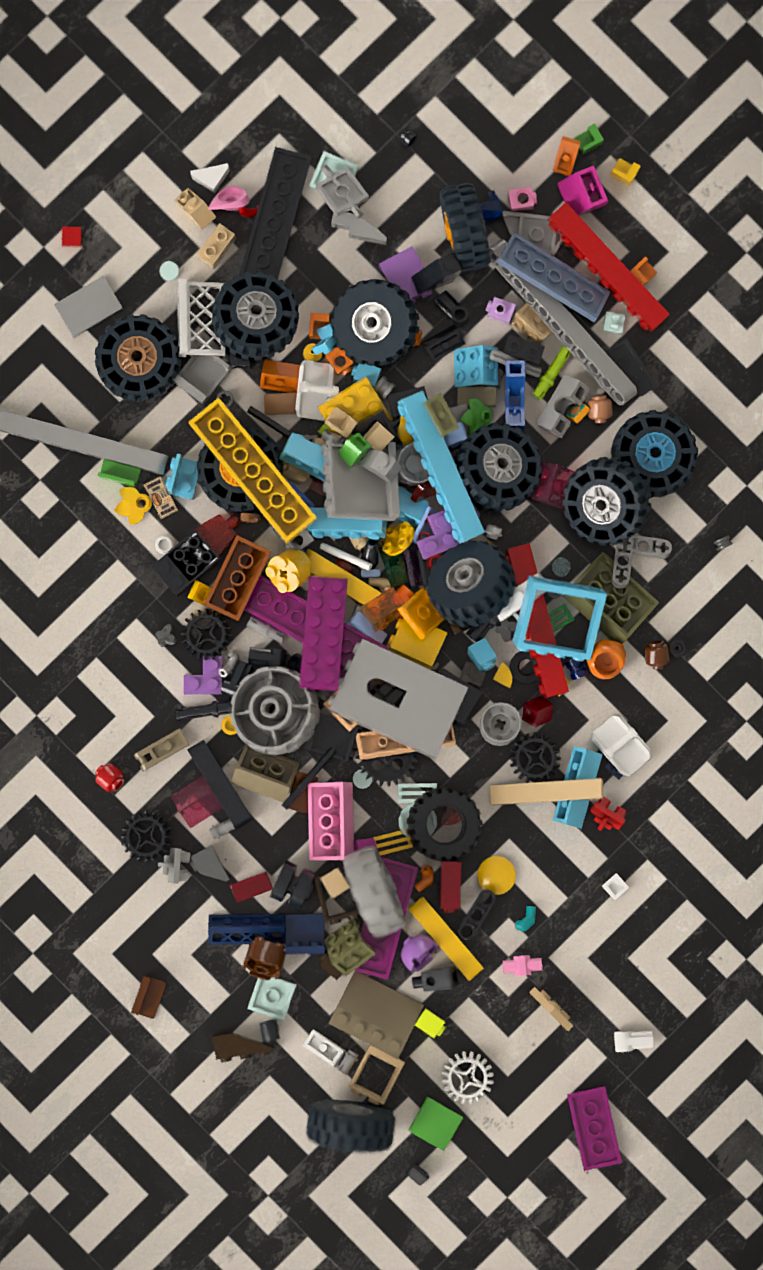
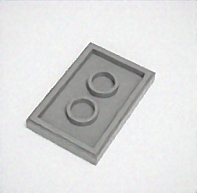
(88, 306)

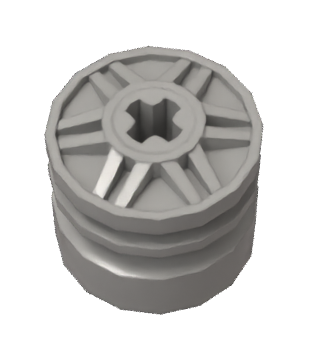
(504, 714)

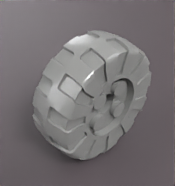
(294, 713)
(374, 891)

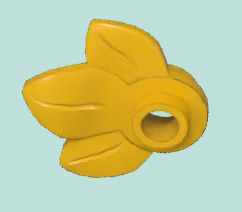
(130, 505)

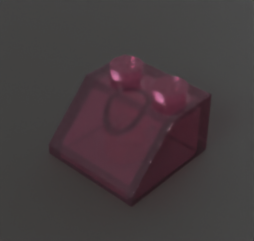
(552, 485)

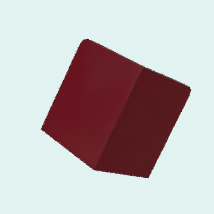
(537, 711)

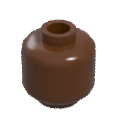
(657, 654)

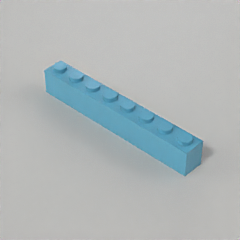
(308, 458)
(441, 468)

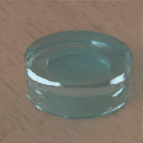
(561, 567)

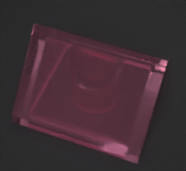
(196, 802)

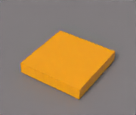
(420, 613)

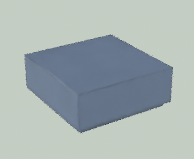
(372, 573)

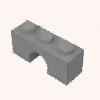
(567, 392)

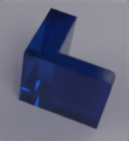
(491, 208)

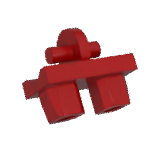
(606, 817)

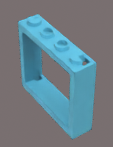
(563, 588)

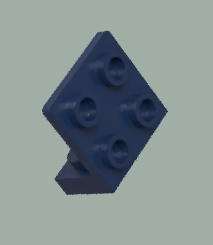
(305, 934)

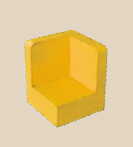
(624, 171)

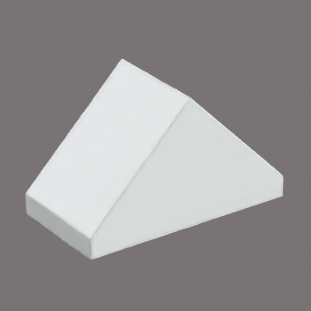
(211, 176)

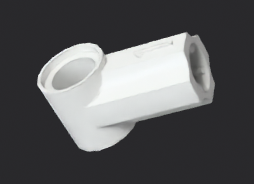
(629, 1040)

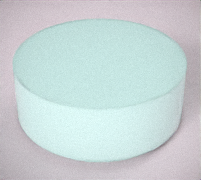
(169, 271)
(360, 779)

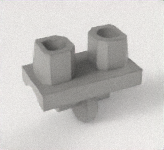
(173, 868)

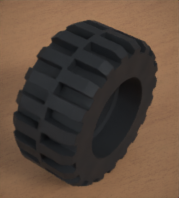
(418, 824)

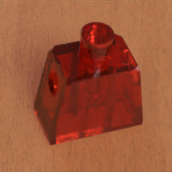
(219, 532)

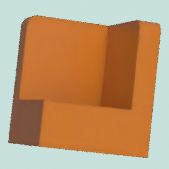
(644, 271)
(316, 321)

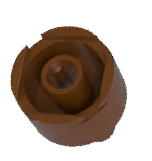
(264, 959)

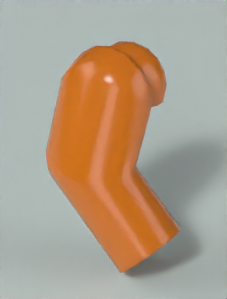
(427, 877)

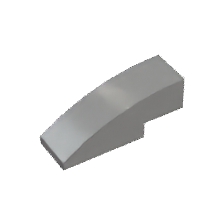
(358, 228)

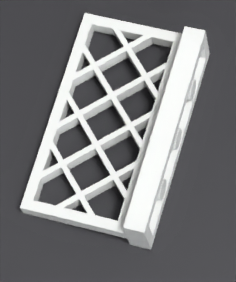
(184, 322)

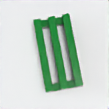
(566, 613)

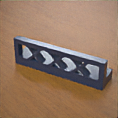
(246, 925)

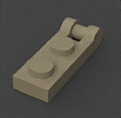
(162, 749)

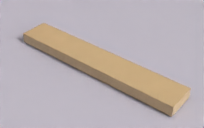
(546, 791)

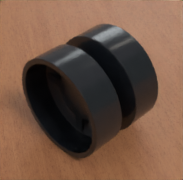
(297, 887)

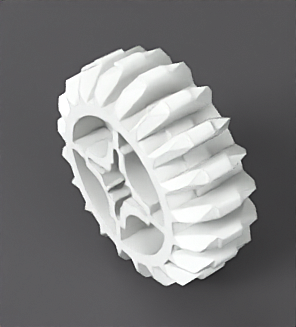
(482, 1085)

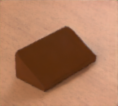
(301, 802)

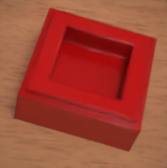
(71, 236)

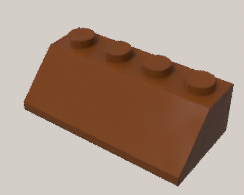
(237, 578)

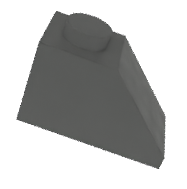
(209, 864)

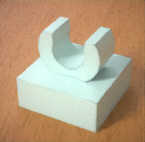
(614, 322)

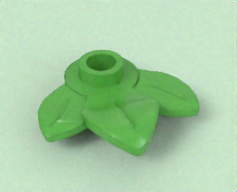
(475, 415)

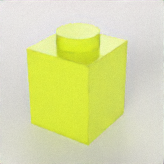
(430, 1023)

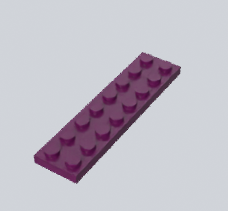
(288, 615)

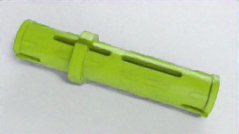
(548, 379)

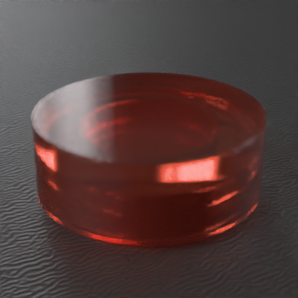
(344, 565)

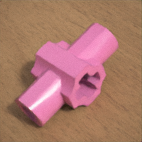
(522, 965)

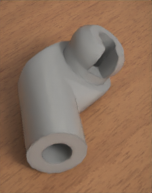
(228, 668)

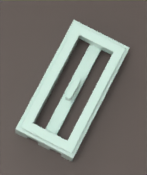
(400, 792)

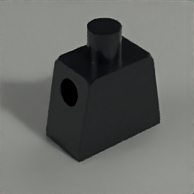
(444, 979)

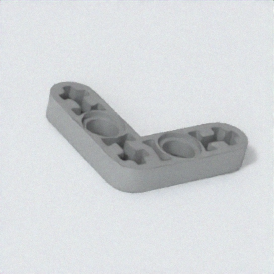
(633, 548)

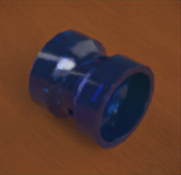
(573, 665)

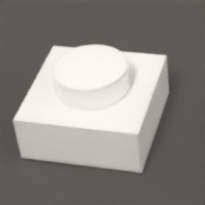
(615, 886)

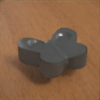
(505, 629)
(165, 636)

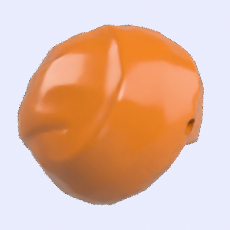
(607, 659)

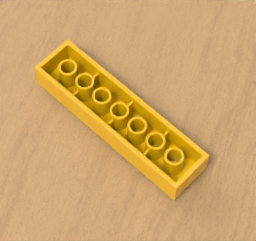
(252, 471)

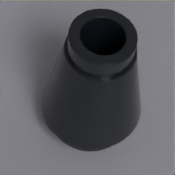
(370, 553)

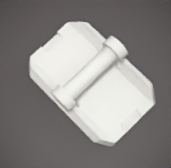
(314, 388)
(621, 745)

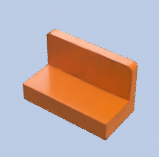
(280, 376)

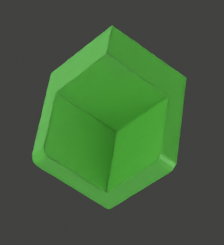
(589, 139)
(354, 449)

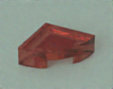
(450, 817)

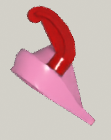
(233, 199)

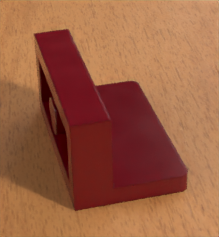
(251, 887)

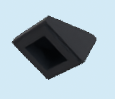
(417, 1174)

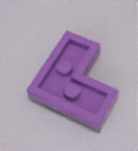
(440, 540)
(207, 683)

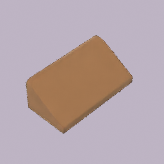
(280, 403)

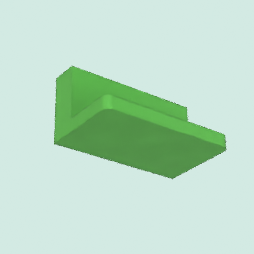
(119, 473)

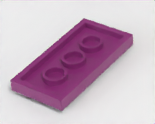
(594, 1128)

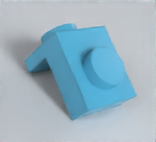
(327, 340)

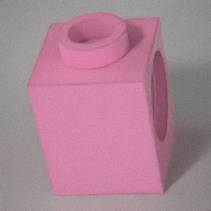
(515, 205)

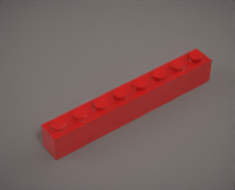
(607, 267)
(539, 627)

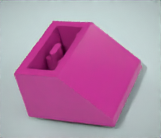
(583, 191)

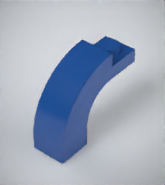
(515, 393)

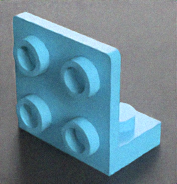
(475, 367)
(183, 477)

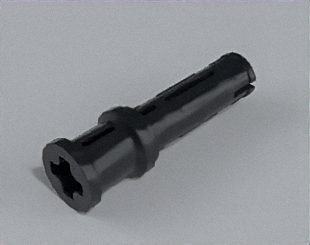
(213, 709)

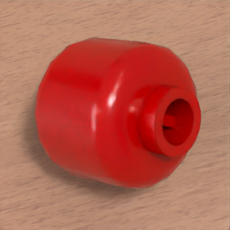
(109, 777)

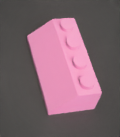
(330, 820)

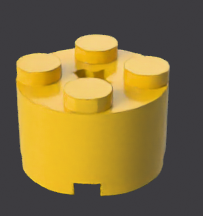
(289, 570)

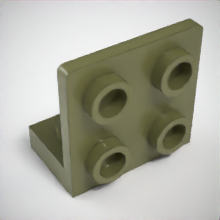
(348, 948)

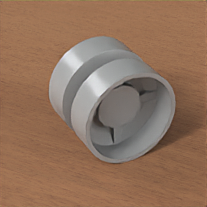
(412, 471)

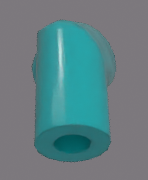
(528, 921)

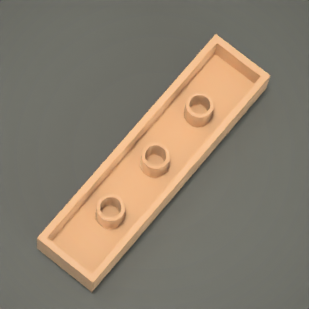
(375, 745)

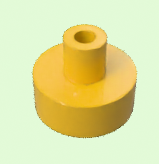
(309, 356)

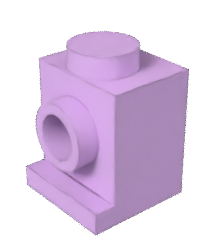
(504, 316)

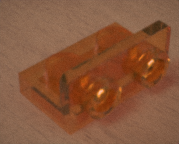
(383, 609)

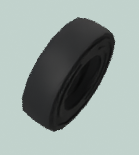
(515, 671)

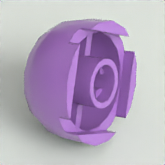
(417, 952)

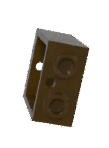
(334, 919)

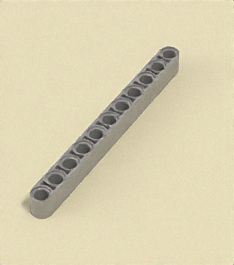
(569, 333)
(82, 442)

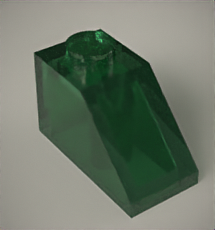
(394, 568)

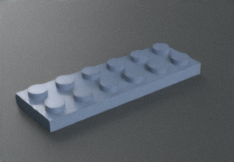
(553, 277)

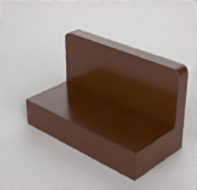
(148, 997)

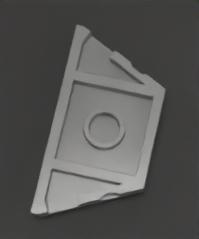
(534, 229)

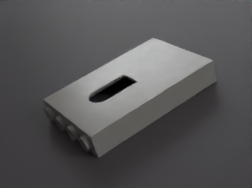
(425, 709)

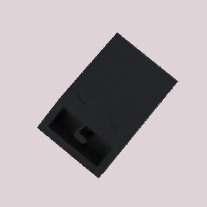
(185, 563)

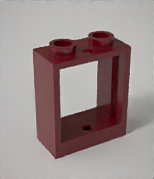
(450, 886)

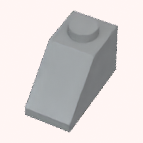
(381, 465)

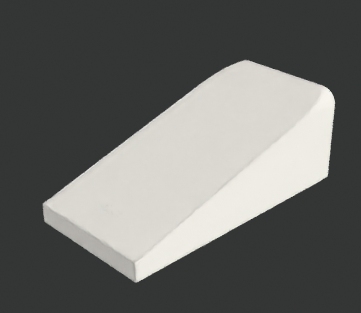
(324, 1048)

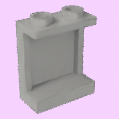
(202, 375)

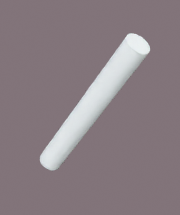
(346, 556)

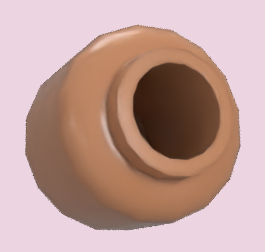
(600, 408)

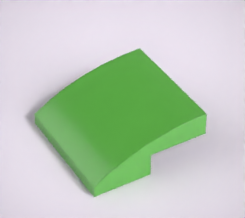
(435, 1123)

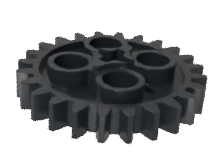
(388, 772)

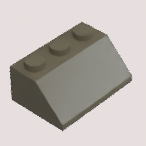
(265, 773)

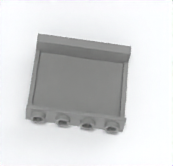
(357, 491)

